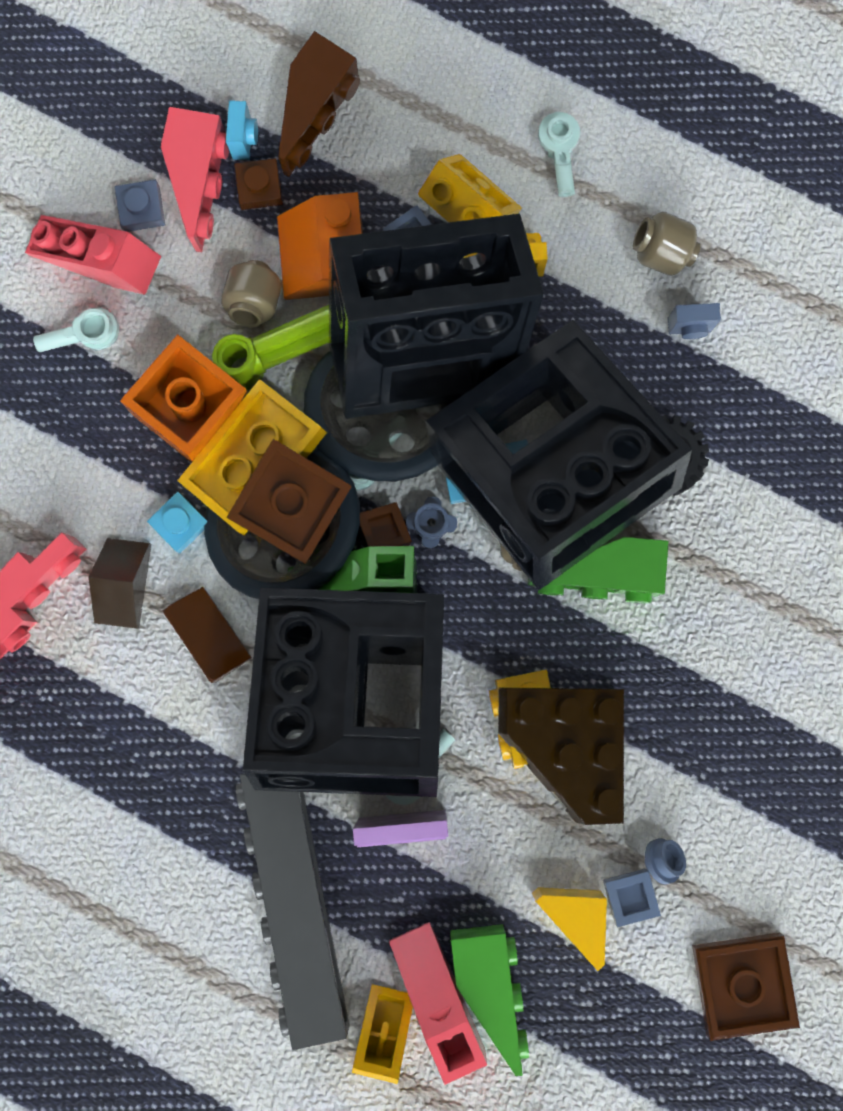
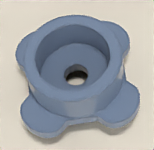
(431, 534)

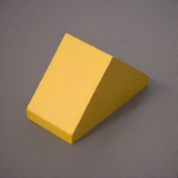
(579, 916)
(383, 1034)

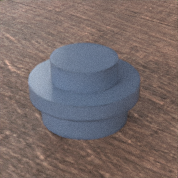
(665, 860)

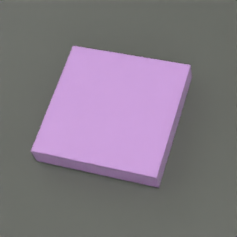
(400, 828)

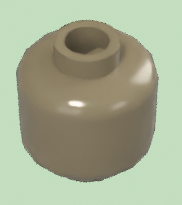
(666, 243)
(251, 293)

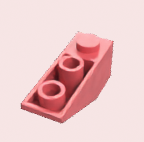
(193, 154)
(94, 252)
(438, 1004)

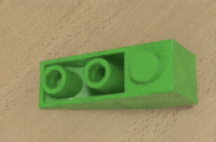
(623, 566)
(377, 571)
(484, 979)

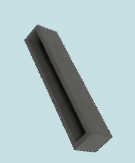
(295, 914)

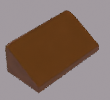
(207, 634)

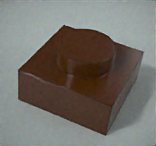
(258, 184)
(383, 527)

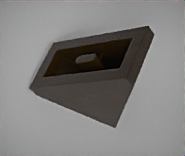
(119, 583)

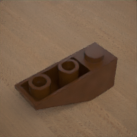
(316, 87)

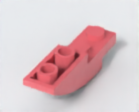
(26, 584)

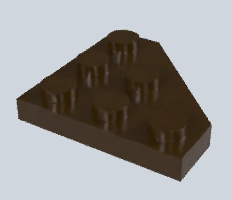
(571, 745)

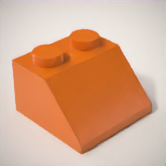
(305, 241)
(183, 398)

